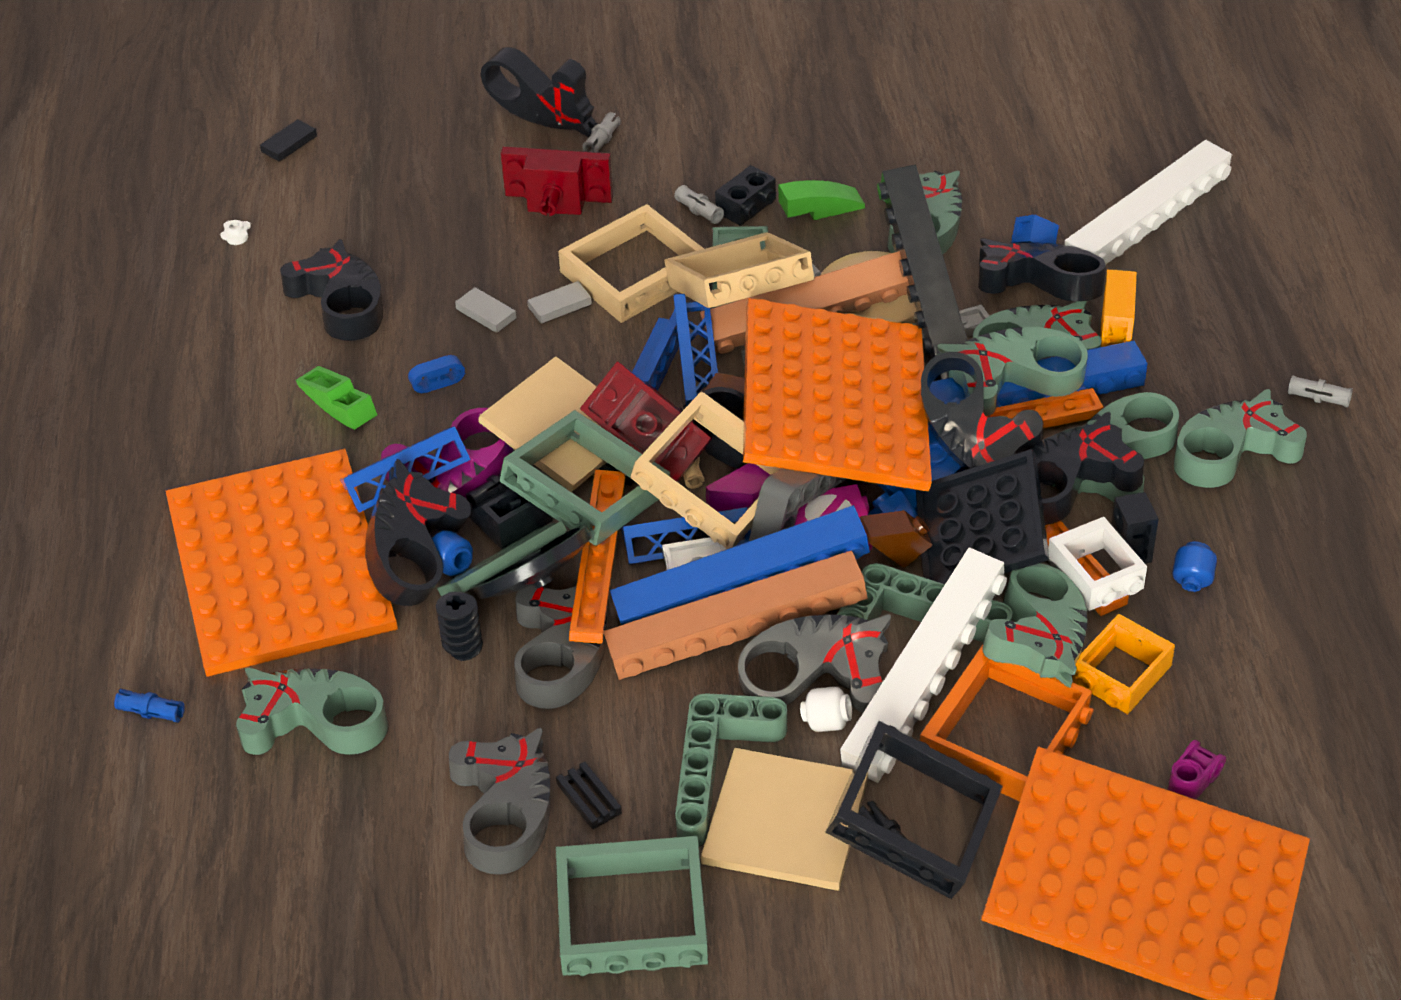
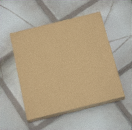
(536, 406)
(777, 817)

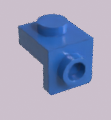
(893, 503)

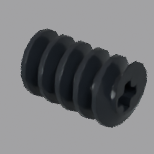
(459, 625)

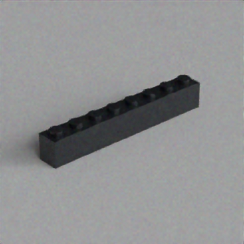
(921, 260)

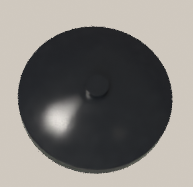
(537, 566)

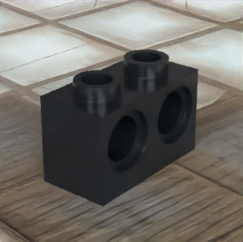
(746, 195)
(1136, 523)

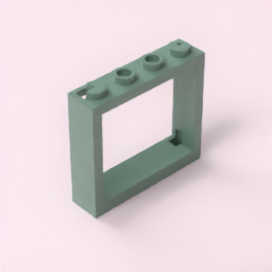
(561, 502)
(630, 858)

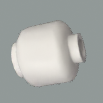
(826, 709)

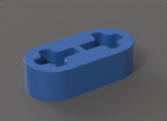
(436, 374)

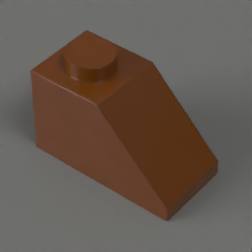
(897, 535)

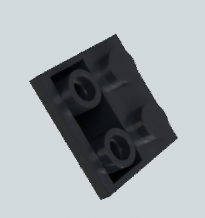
(508, 517)

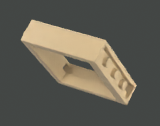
(739, 269)
(643, 293)
(675, 496)

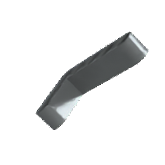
(783, 496)

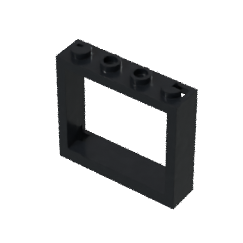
(891, 847)

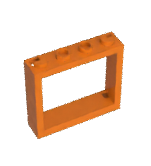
(1050, 690)

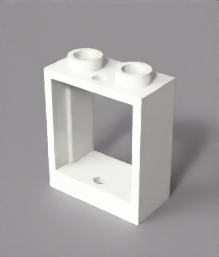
(1090, 538)

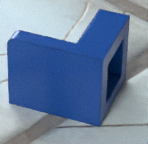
(1034, 230)

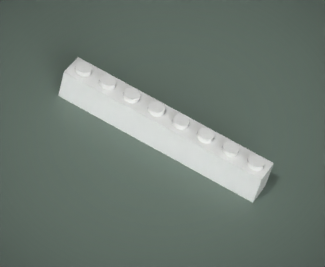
(1153, 202)
(928, 656)

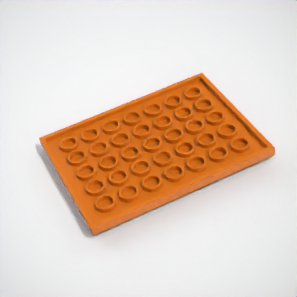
(835, 395)
(276, 563)
(1148, 881)

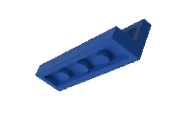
(687, 350)
(658, 352)
(406, 455)
(668, 526)

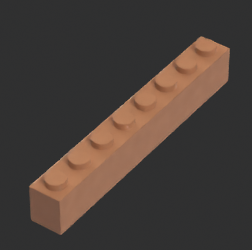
(836, 291)
(735, 614)

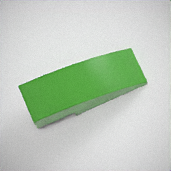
(818, 198)
(337, 397)

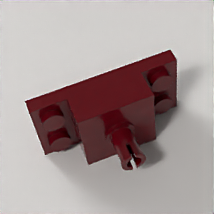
(557, 178)
(640, 415)

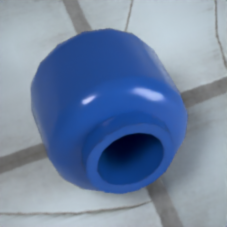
(454, 551)
(1194, 566)

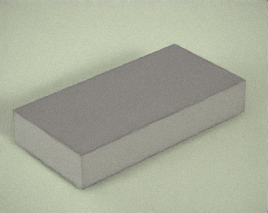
(559, 302)
(485, 309)

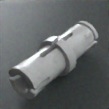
(601, 133)
(699, 204)
(1338, 395)

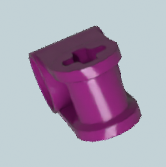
(1195, 770)

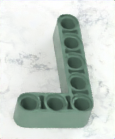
(909, 597)
(712, 719)

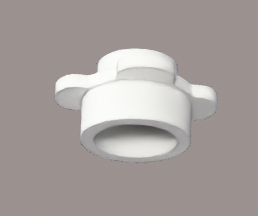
(235, 232)

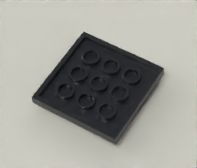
(985, 509)

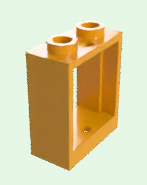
(1118, 307)
(1124, 635)

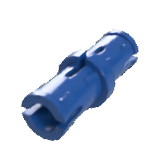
(149, 705)

